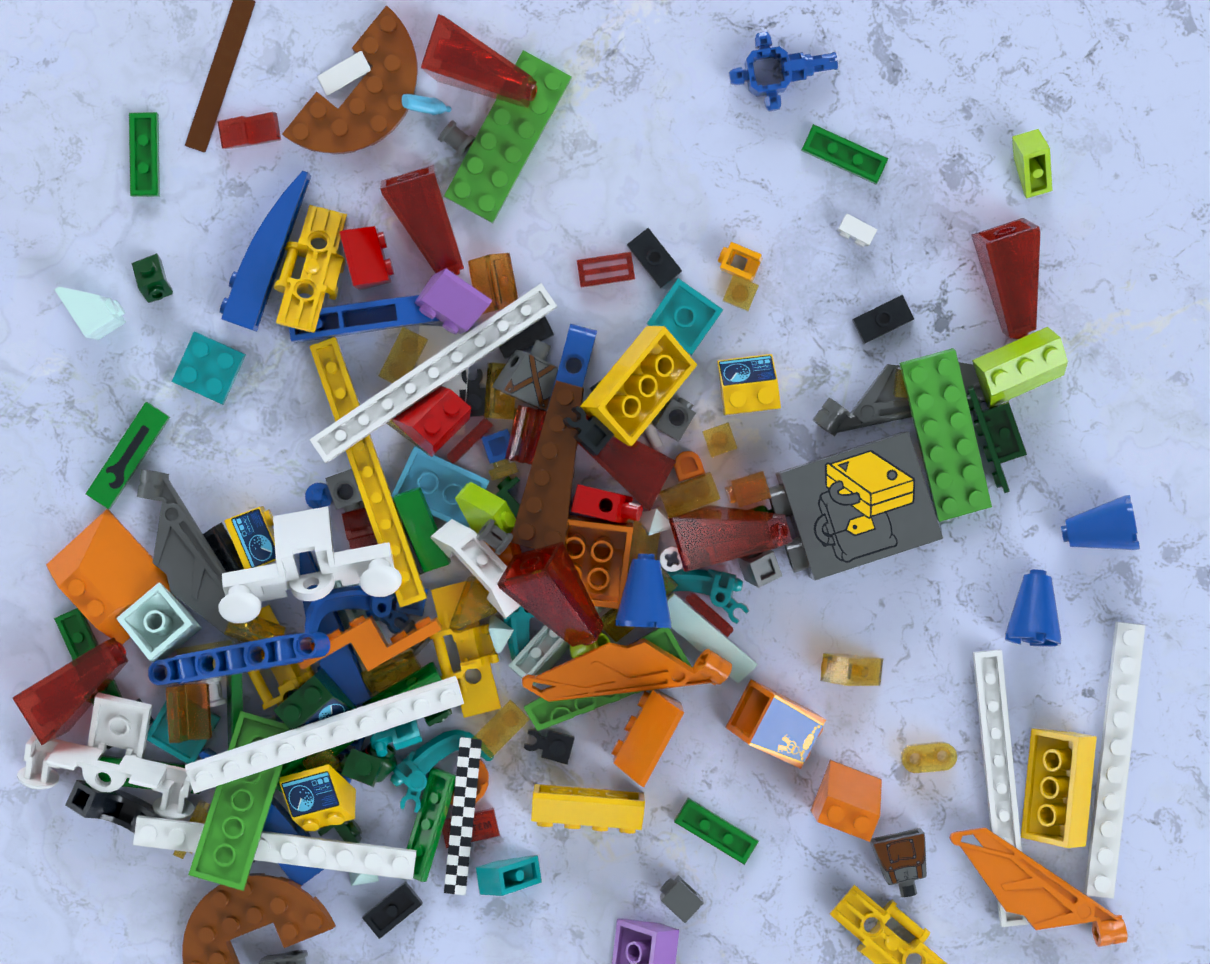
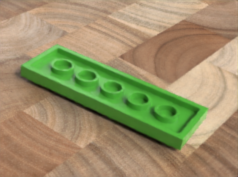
(506, 142)
(945, 434)
(237, 813)

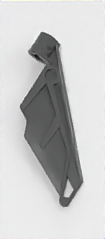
(879, 403)
(184, 552)

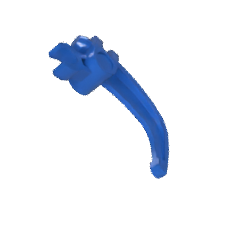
(354, 598)

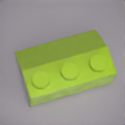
(1021, 366)

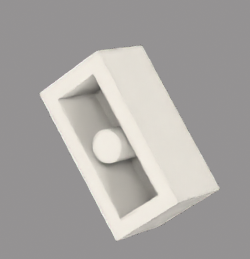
(856, 230)

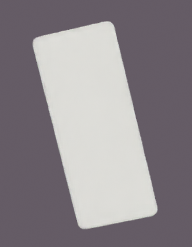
(344, 73)

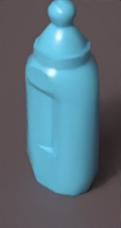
(424, 104)

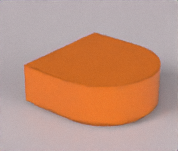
(688, 465)

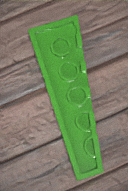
(546, 714)

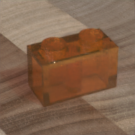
(747, 489)

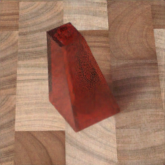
(469, 64)
(424, 214)
(1011, 270)
(636, 468)
(725, 533)
(553, 592)
(66, 694)

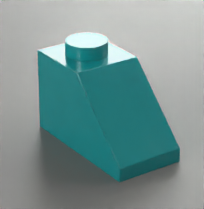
(508, 875)

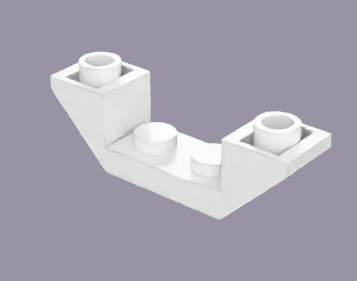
(479, 559)

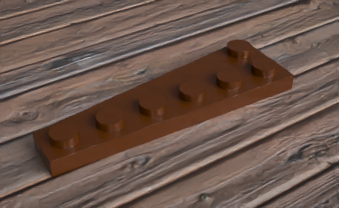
(547, 494)

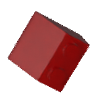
(366, 257)
(434, 419)

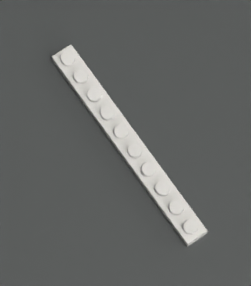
(433, 373)
(324, 734)
(997, 757)
(1114, 760)
(286, 849)

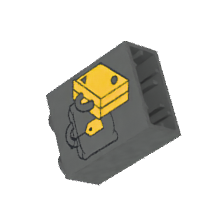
(855, 507)

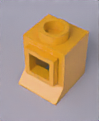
(727, 256)

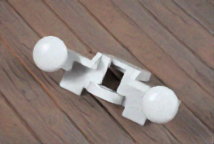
(300, 533)
(120, 725)

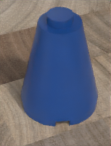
(1104, 527)
(644, 595)
(1035, 612)

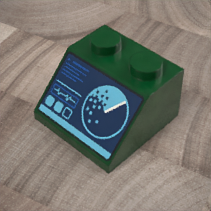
(313, 702)

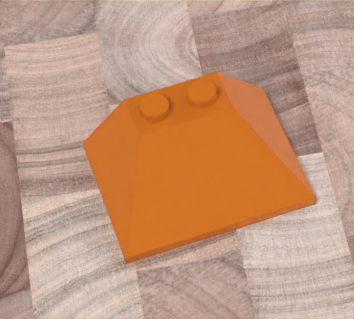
(105, 573)

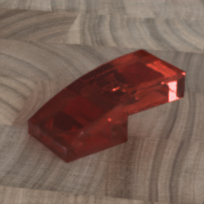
(249, 131)
(358, 529)

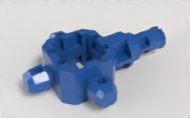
(793, 68)

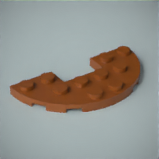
(374, 104)
(234, 912)

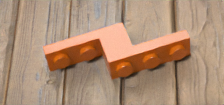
(371, 643)

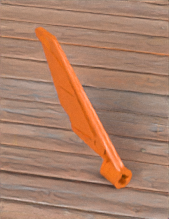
(625, 670)
(1034, 891)

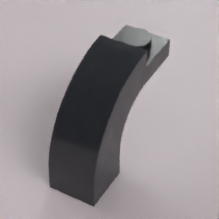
(112, 806)

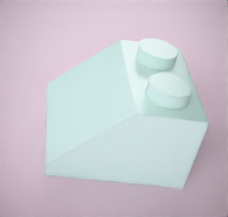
(92, 313)
(158, 623)

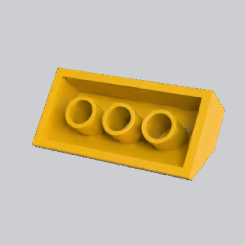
(640, 384)
(1058, 787)
(587, 807)

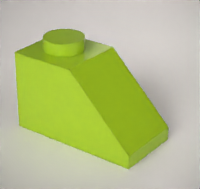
(1033, 163)
(481, 505)

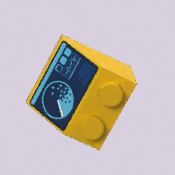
(748, 384)
(253, 537)
(318, 798)

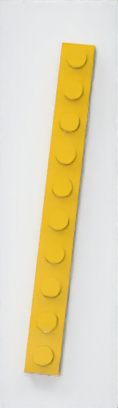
(368, 471)

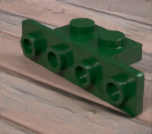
(1001, 435)

